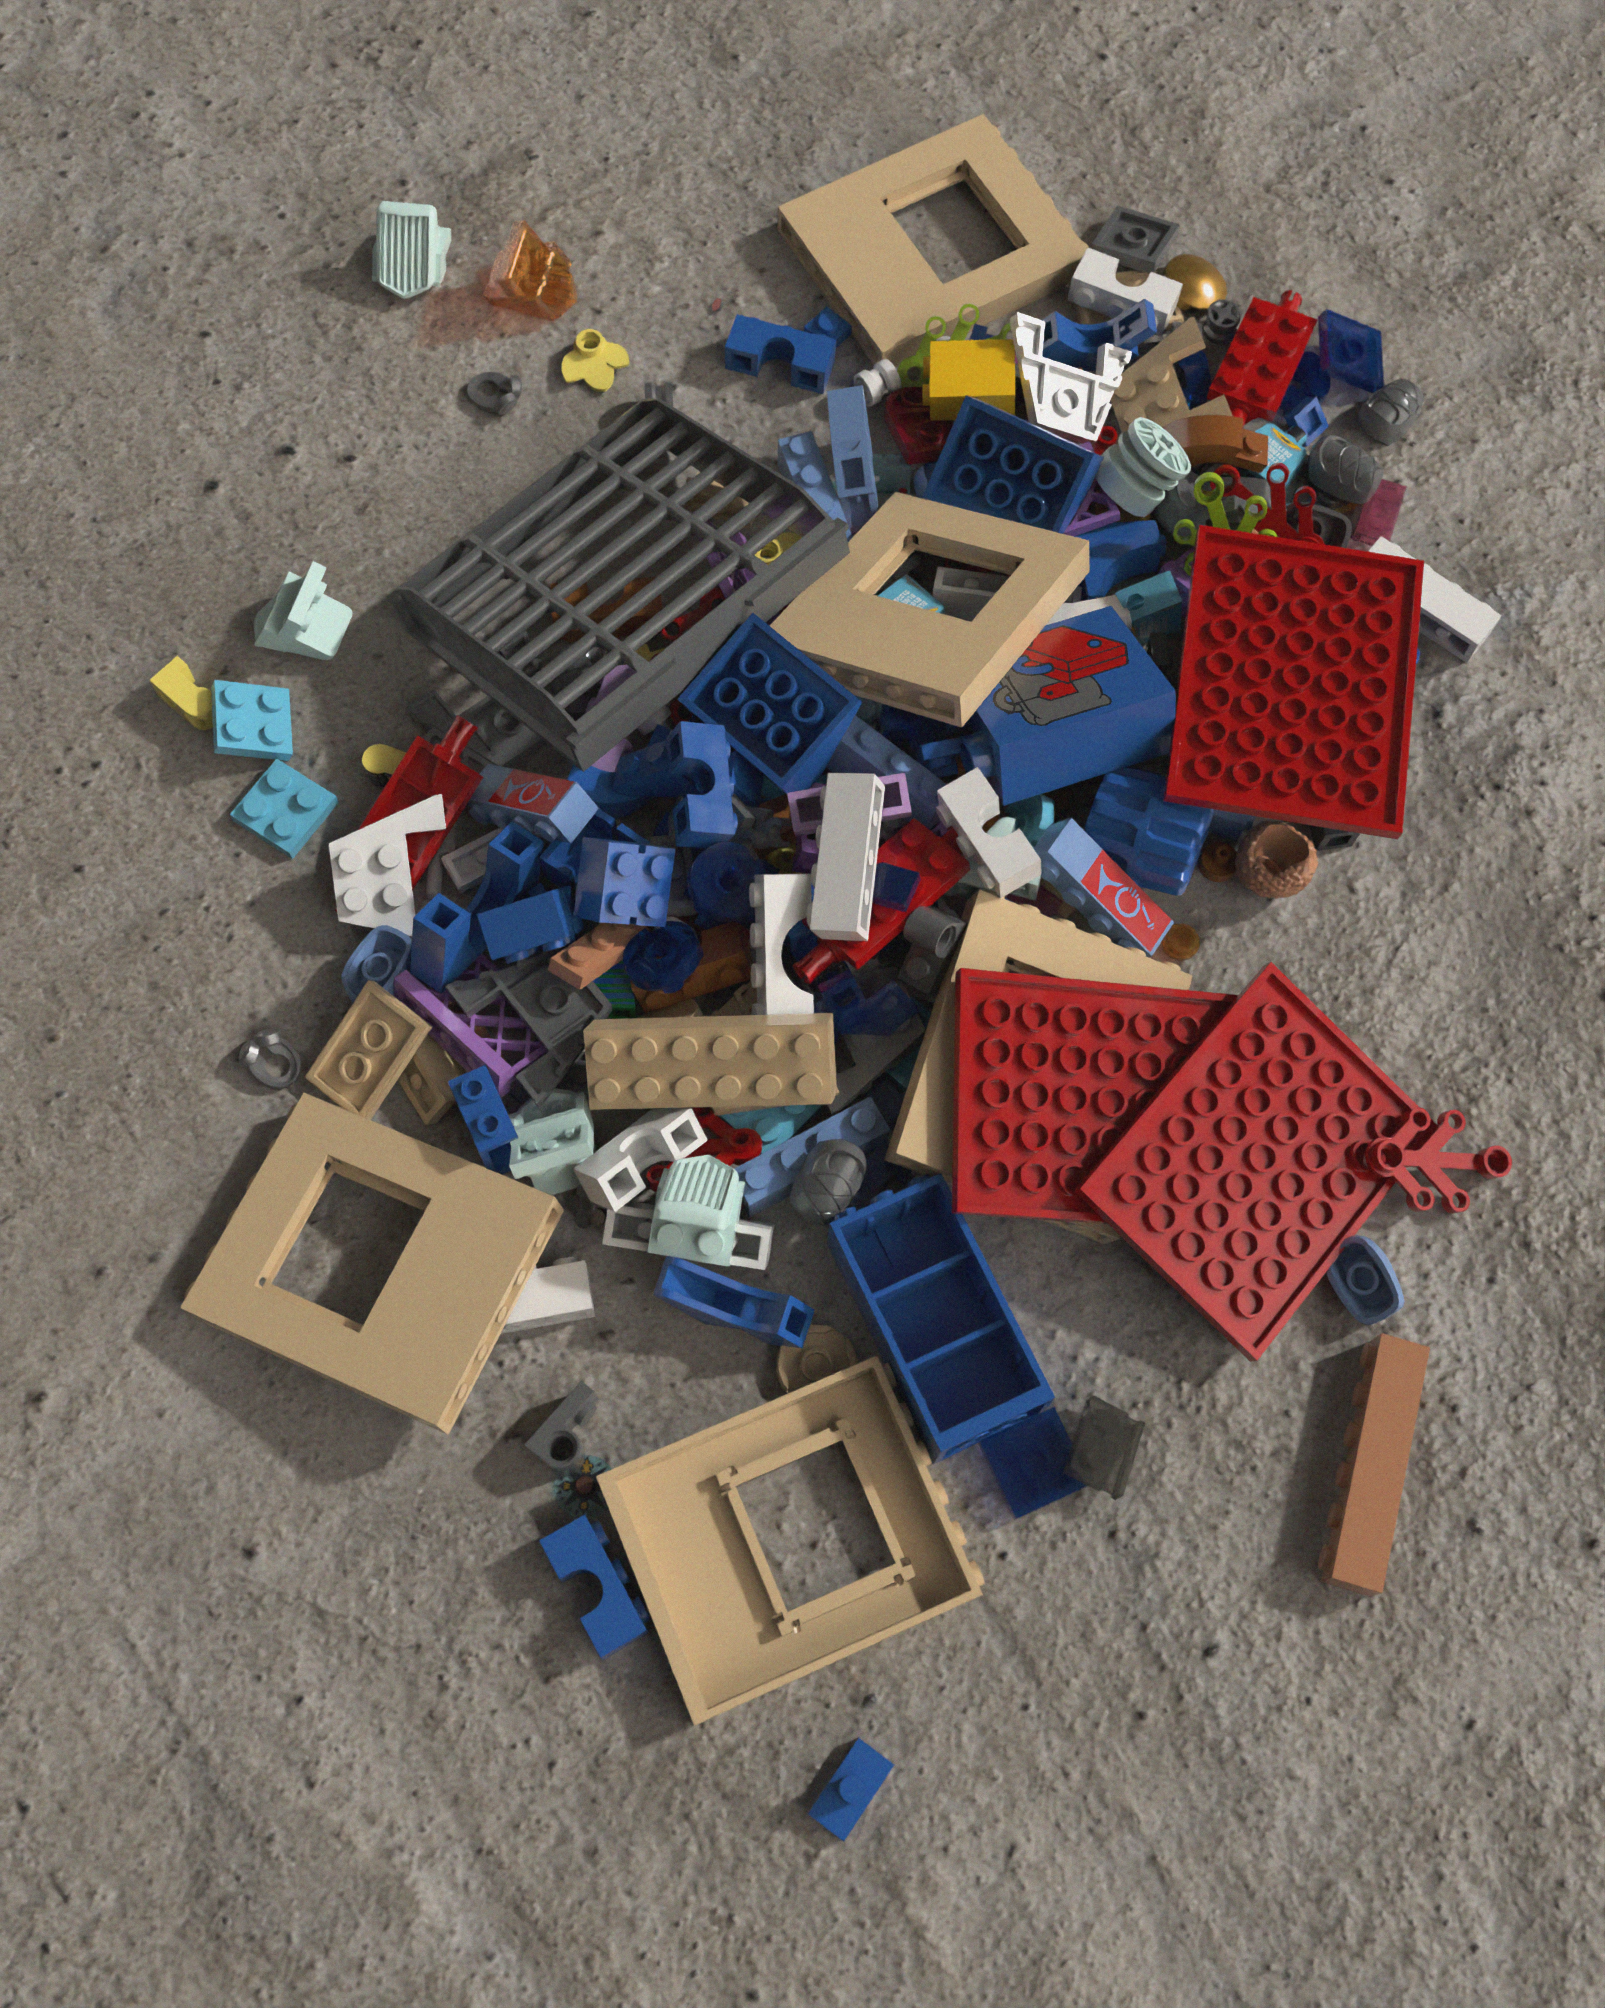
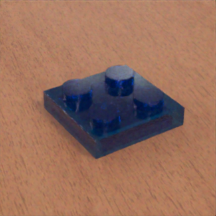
(1350, 351)
(1030, 1463)

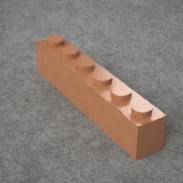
(1374, 1465)

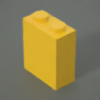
(972, 369)

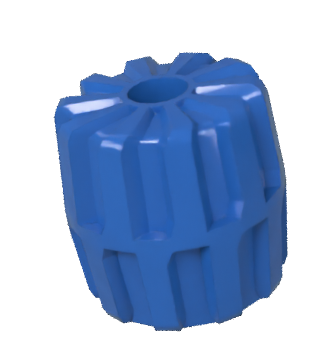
(1143, 834)

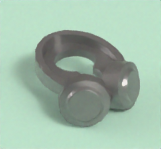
(495, 403)
(272, 1039)

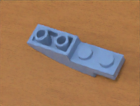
(852, 455)

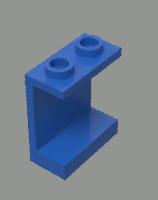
(485, 1117)

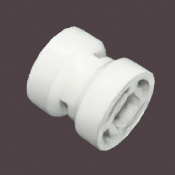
(879, 381)

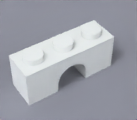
(1099, 290)
(1002, 861)
(660, 1135)

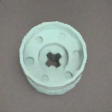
(1142, 467)

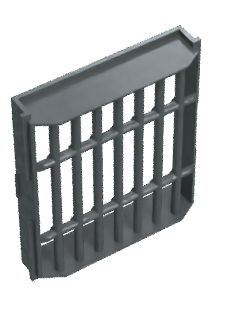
(559, 500)

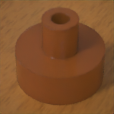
(1218, 862)

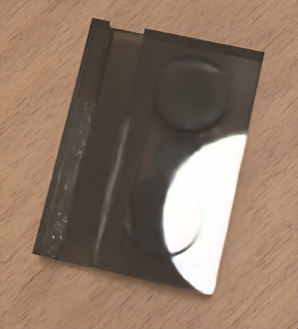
(1104, 1447)

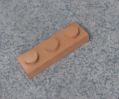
(593, 953)

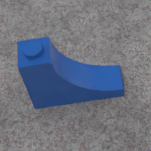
(1119, 553)

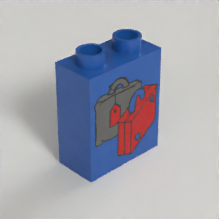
(1069, 710)

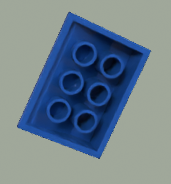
(1011, 469)
(773, 705)

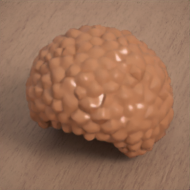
(1275, 860)

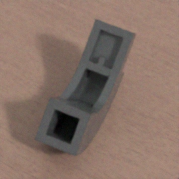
(1181, 504)

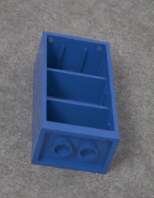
(937, 1316)

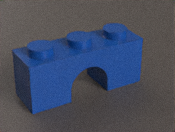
(758, 341)
(703, 756)
(580, 1550)

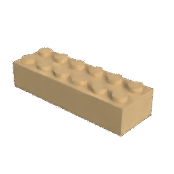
(711, 1061)

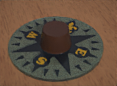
(581, 1491)

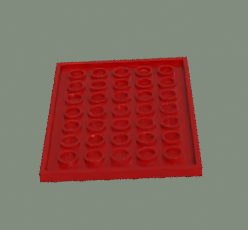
(1296, 682)
(1054, 1079)
(1253, 1161)

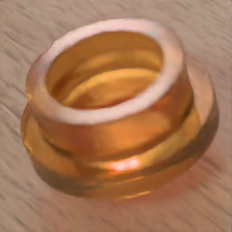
(1181, 942)

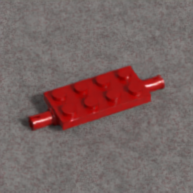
(1263, 358)
(425, 773)
(912, 849)

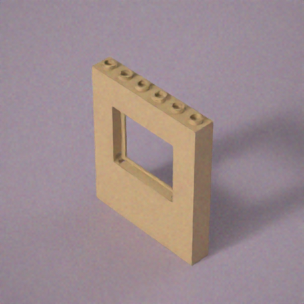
(881, 278)
(915, 654)
(1038, 946)
(439, 1302)
(707, 1570)

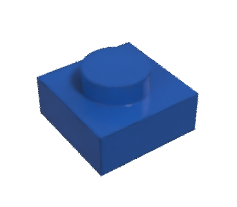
(829, 325)
(1309, 417)

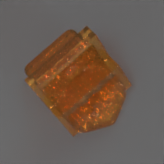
(531, 276)

